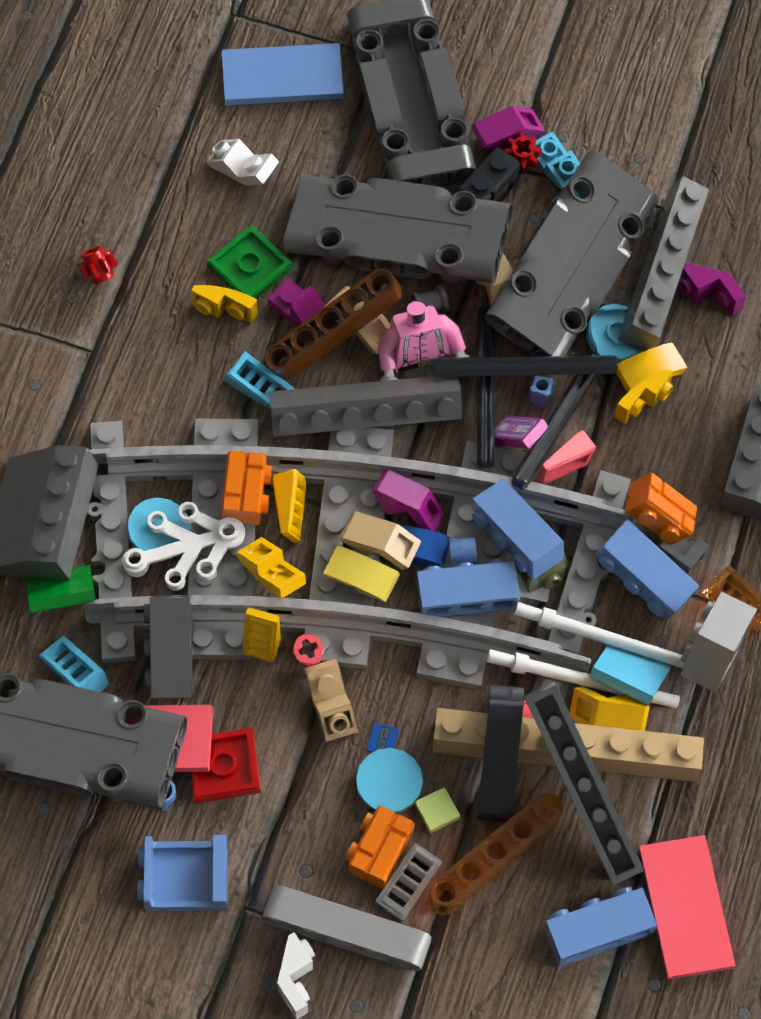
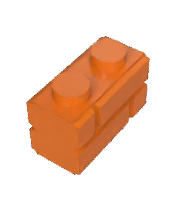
(244, 487)
(661, 508)
(380, 846)

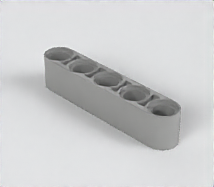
(346, 928)

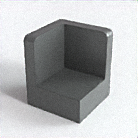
(686, 555)

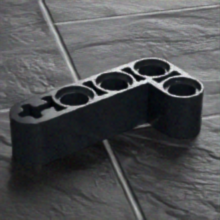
(500, 753)

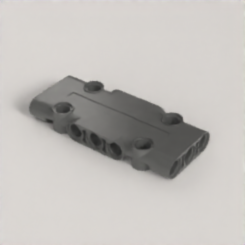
(411, 92)
(398, 228)
(572, 258)
(82, 741)

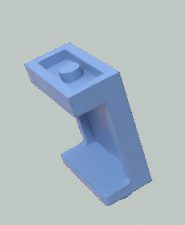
(184, 875)

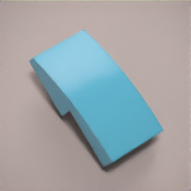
(555, 160)

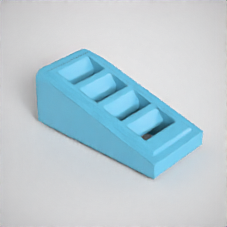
(258, 368)
(92, 678)

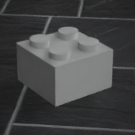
(716, 641)

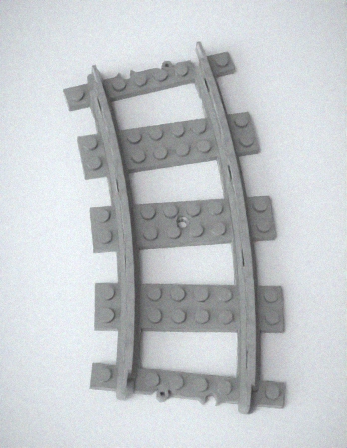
(337, 613)

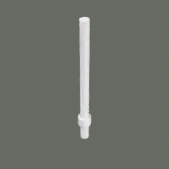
(548, 618)
(521, 664)

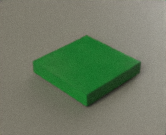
(250, 263)
(58, 593)

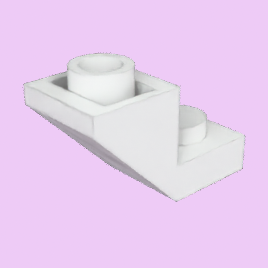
(240, 164)
(295, 964)

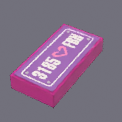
(519, 431)

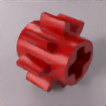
(522, 145)
(97, 264)

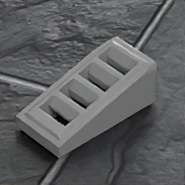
(426, 858)

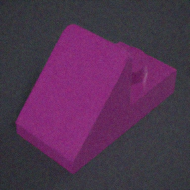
(295, 303)

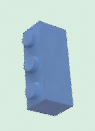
(517, 529)
(646, 570)
(468, 589)
(599, 926)

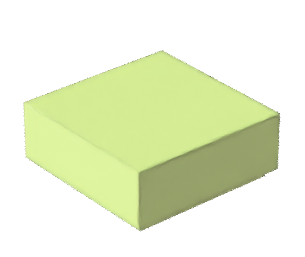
(437, 810)

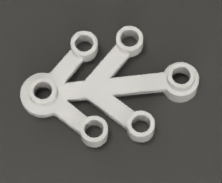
(188, 544)

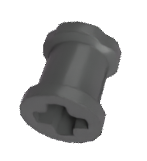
(435, 298)

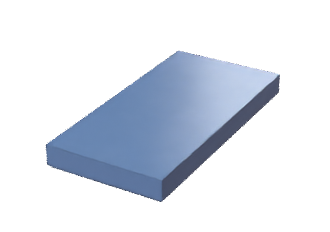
(282, 74)

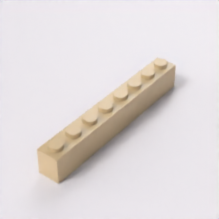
(609, 747)

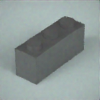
(169, 646)

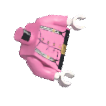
(417, 339)

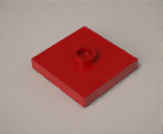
(232, 768)

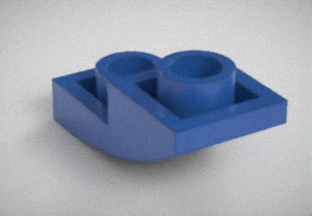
(432, 546)

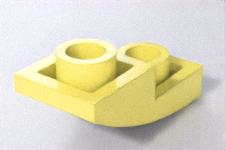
(361, 573)

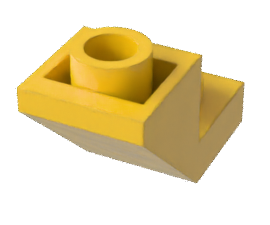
(615, 712)

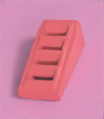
(568, 458)

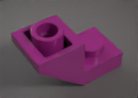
(506, 124)
(702, 282)
(402, 495)

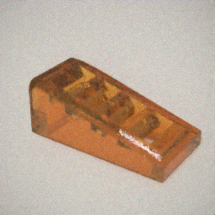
(739, 584)

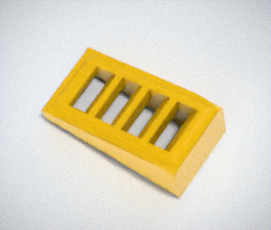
(290, 499)
(261, 634)

